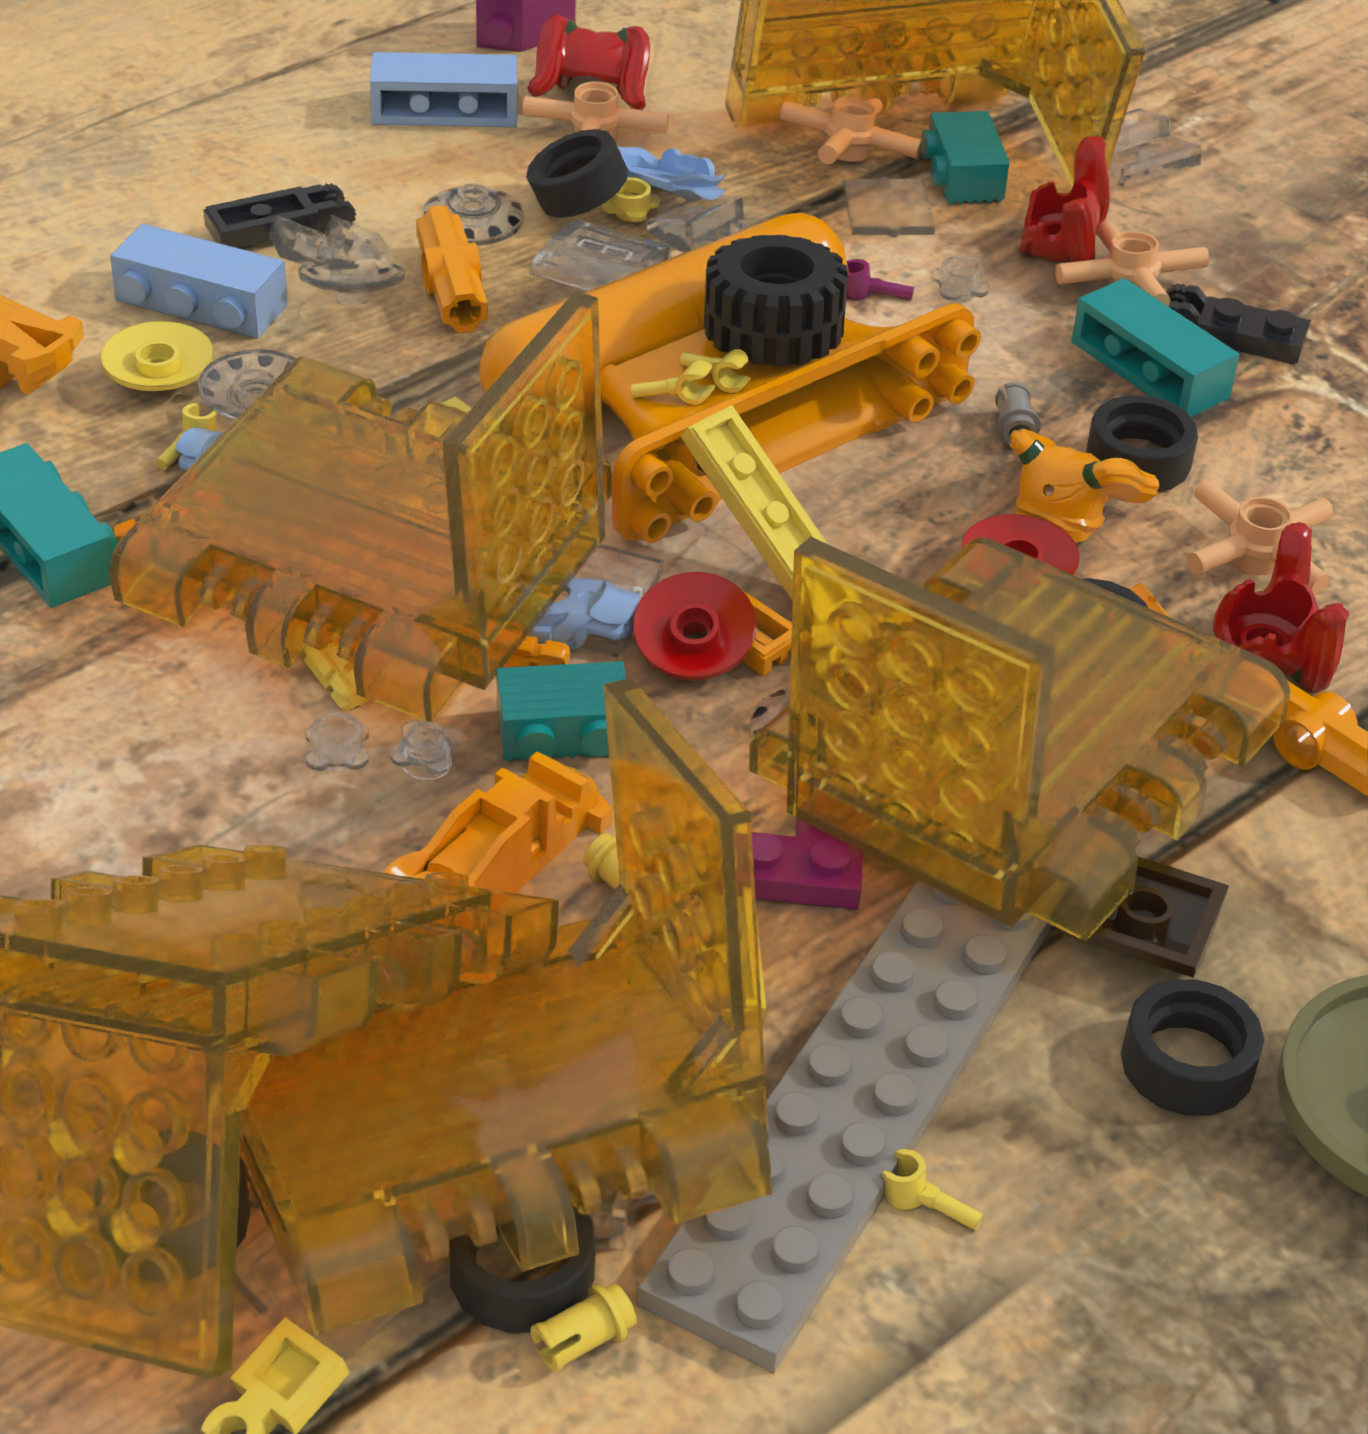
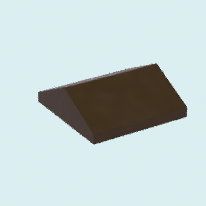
(1164, 918)

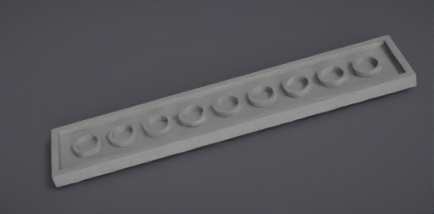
(837, 1119)

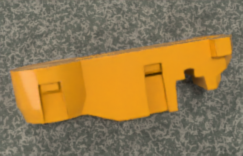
(34, 345)
(512, 828)

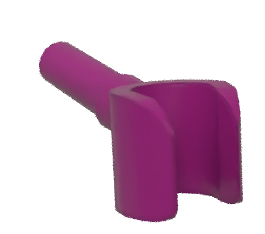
(861, 285)

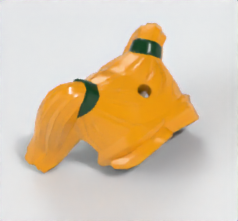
(1079, 484)

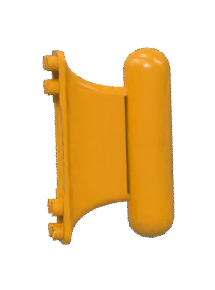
(791, 409)

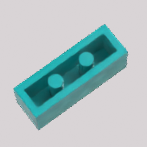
(1154, 347)
(50, 530)

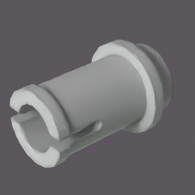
(1015, 411)

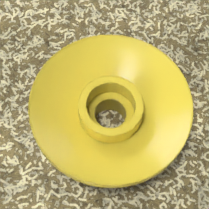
(156, 356)

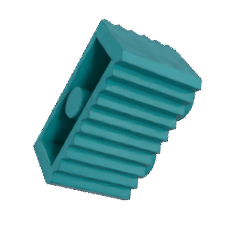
(966, 156)
(554, 709)

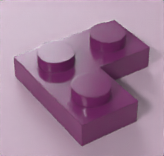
(807, 868)

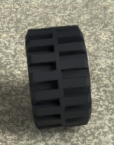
(775, 299)

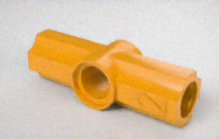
(451, 269)
(1325, 734)

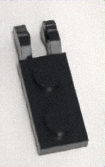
(249, 219)
(1242, 327)

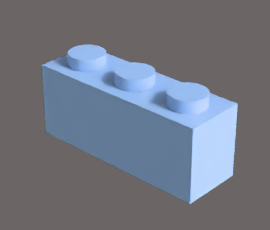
(443, 89)
(199, 280)

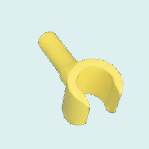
(721, 369)
(683, 386)
(190, 420)
(912, 1189)

